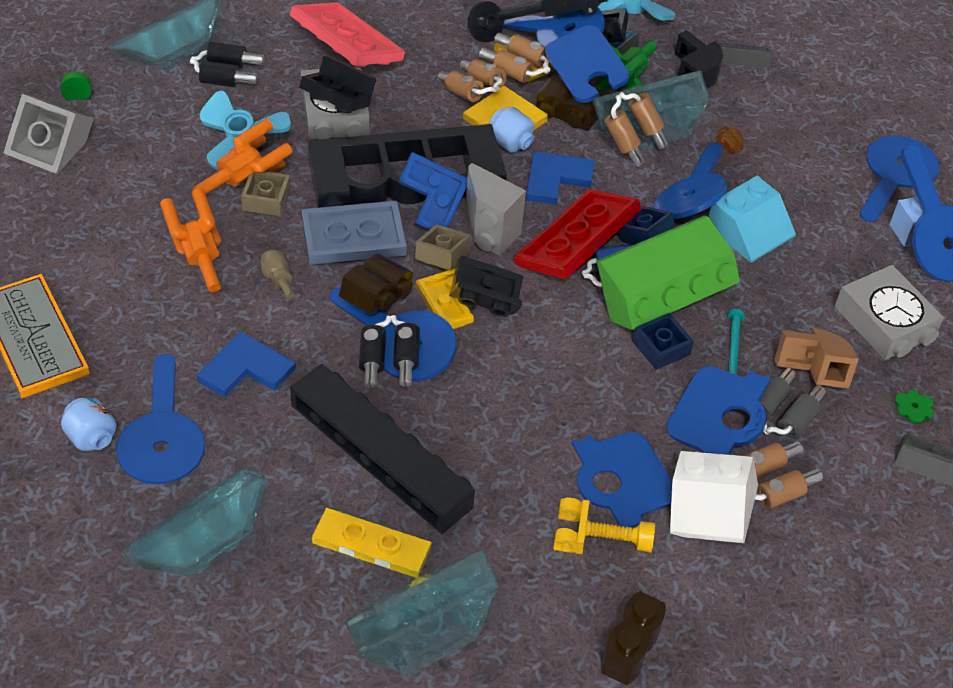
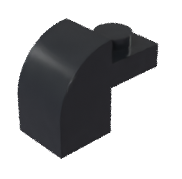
(699, 56)

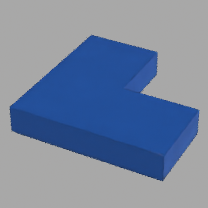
(551, 170)
(440, 185)
(244, 358)

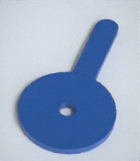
(555, 26)
(882, 160)
(698, 190)
(933, 224)
(435, 336)
(180, 433)

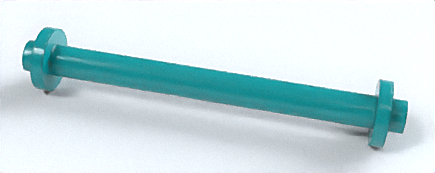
(736, 315)

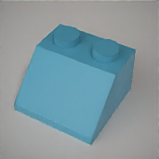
(752, 219)

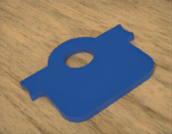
(705, 402)
(642, 476)

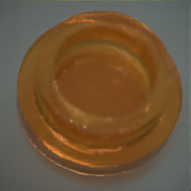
(731, 140)

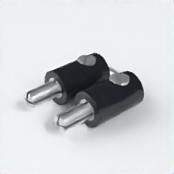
(224, 64)
(405, 350)

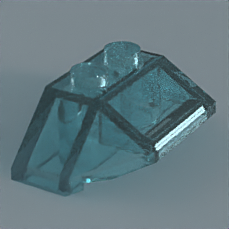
(171, 36)
(676, 99)
(201, 528)
(426, 616)

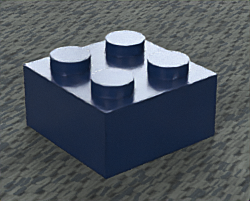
(646, 224)
(662, 341)

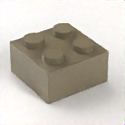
(266, 193)
(442, 247)

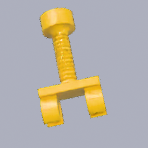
(573, 542)

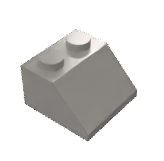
(46, 133)
(493, 210)

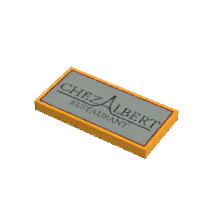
(37, 338)

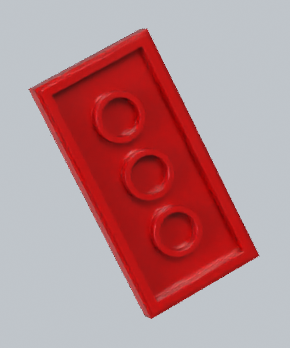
(577, 233)

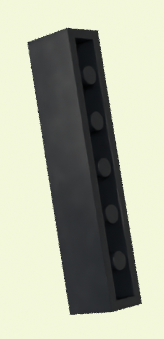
(383, 448)

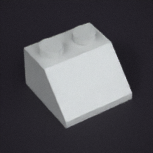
(713, 496)

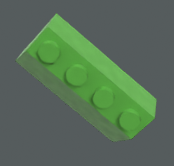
(667, 272)

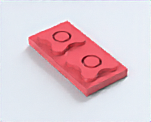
(347, 34)

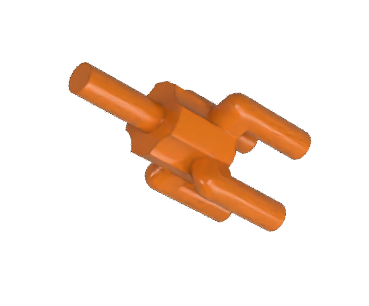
(245, 158)
(196, 238)

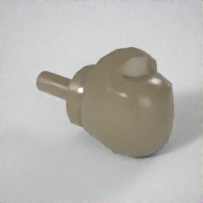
(276, 268)

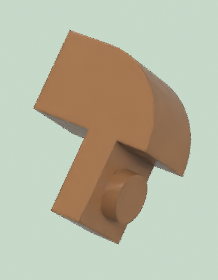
(822, 352)

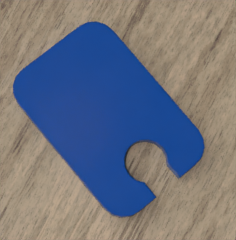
(581, 57)

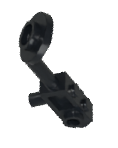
(496, 16)

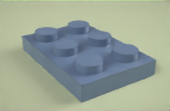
(353, 232)

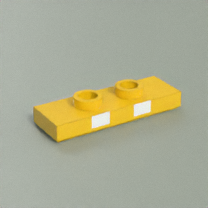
(371, 542)

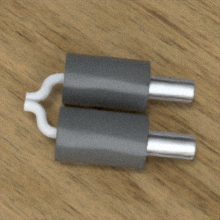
(799, 414)

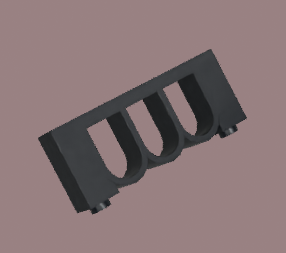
(330, 156)

